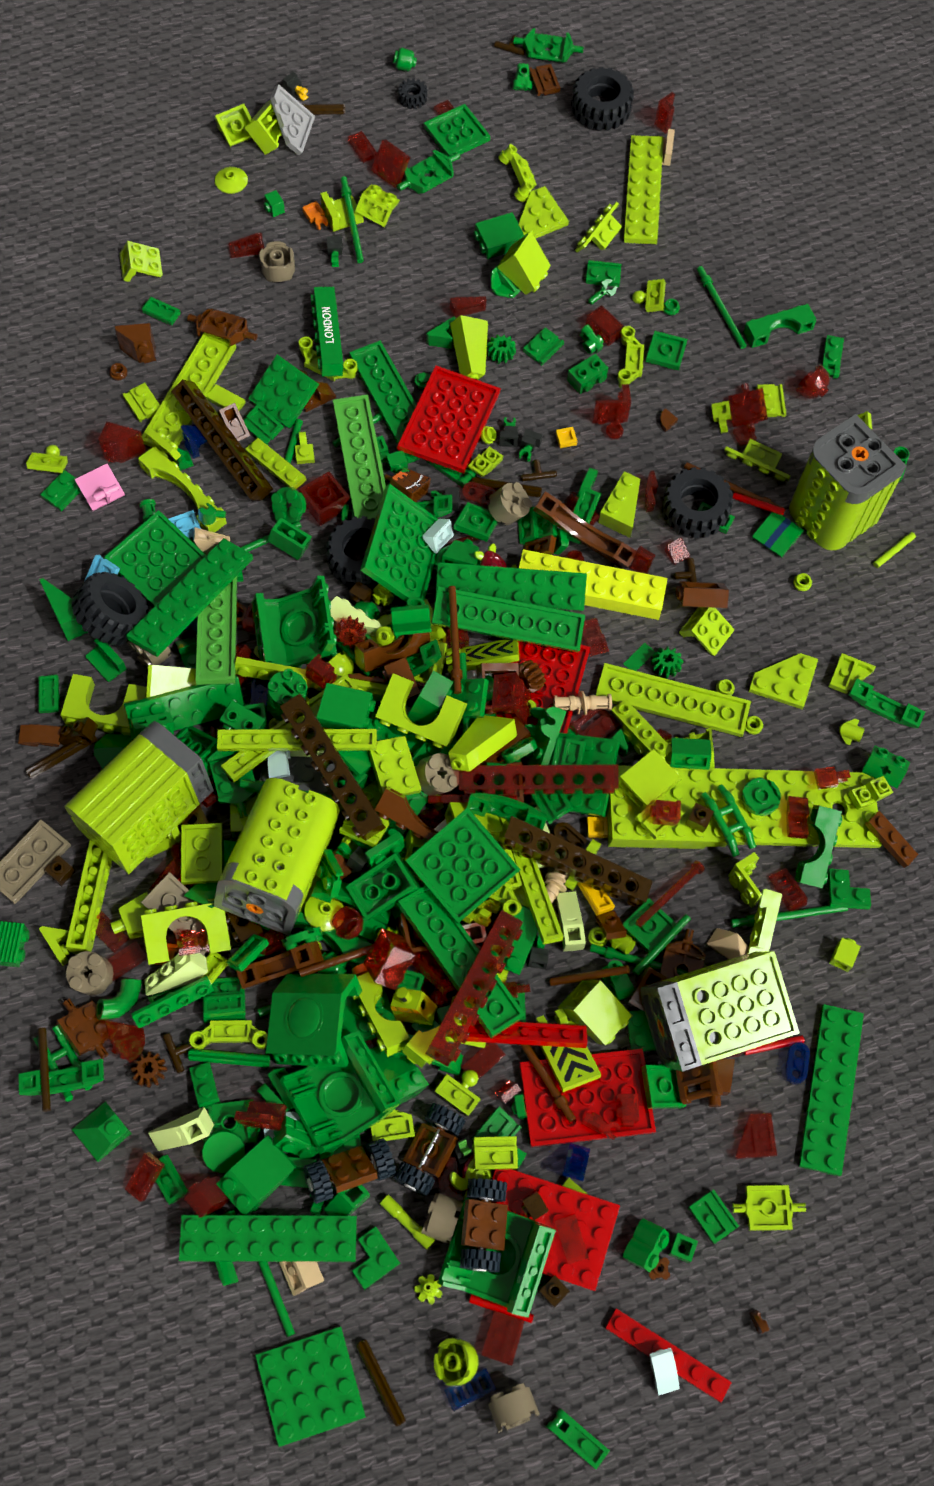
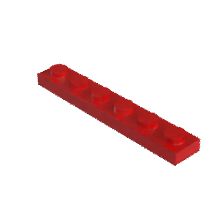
(533, 1034)
(686, 1366)

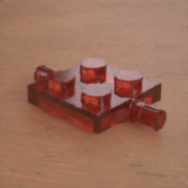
(748, 407)

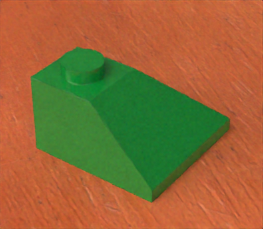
(101, 1131)

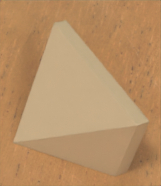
(207, 540)
(728, 943)

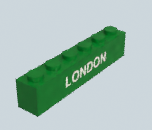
(327, 332)

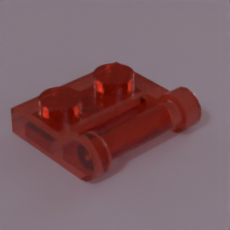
(600, 728)

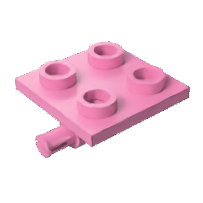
(99, 487)

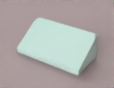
(438, 534)

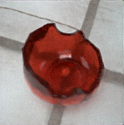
(347, 923)

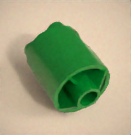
(282, 688)

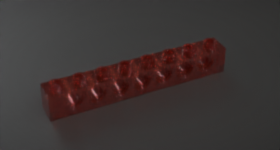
(609, 772)
(441, 1049)

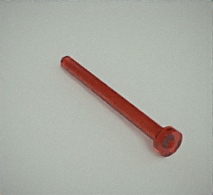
(697, 868)

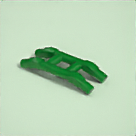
(727, 831)
(66, 1050)

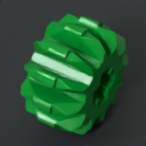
(501, 349)
(673, 665)

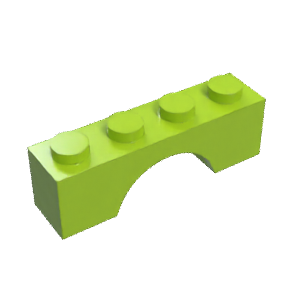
(390, 1034)

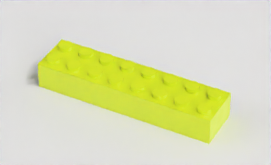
(607, 586)

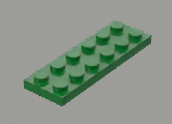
(188, 705)

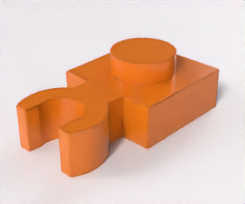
(315, 214)

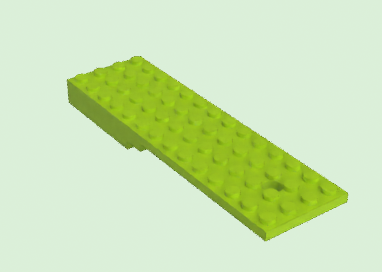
(767, 830)

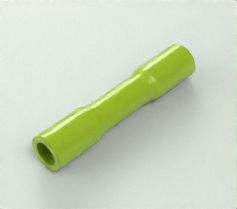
(397, 1212)

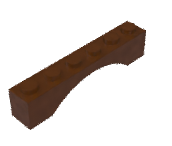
(565, 519)
(396, 807)

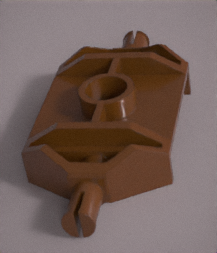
(223, 325)
(682, 954)

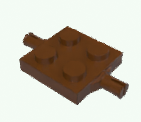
(84, 1029)

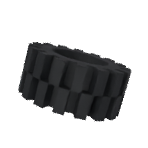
(412, 100)

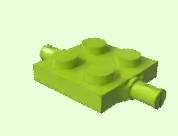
(768, 1208)

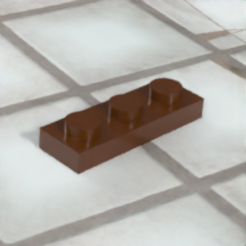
(891, 839)

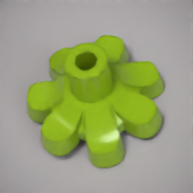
(428, 1294)

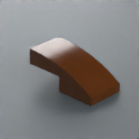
(39, 734)

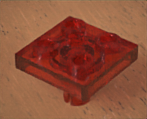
(390, 163)

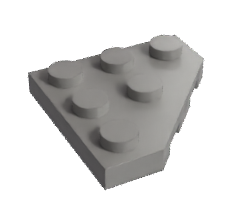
(293, 119)

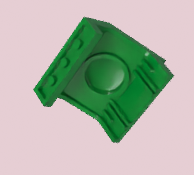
(295, 626)
(309, 1019)
(341, 1100)
(520, 1264)

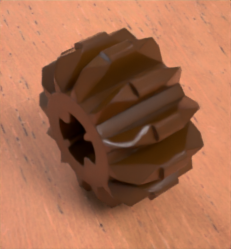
(531, 675)
(141, 1074)

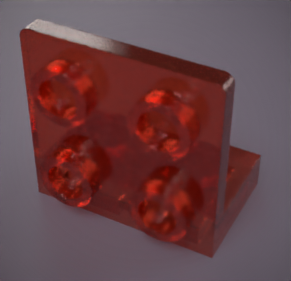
(613, 410)
(511, 694)

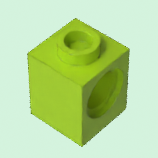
(845, 954)

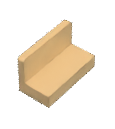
(667, 147)
(301, 1275)

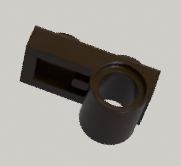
(80, 731)

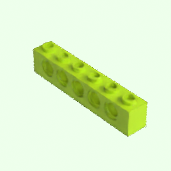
(89, 900)

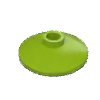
(231, 180)
(317, 917)

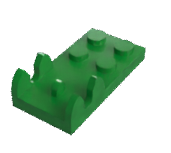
(545, 736)

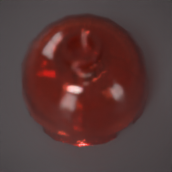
(814, 383)

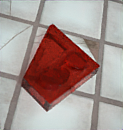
(757, 1138)

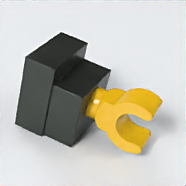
(294, 86)

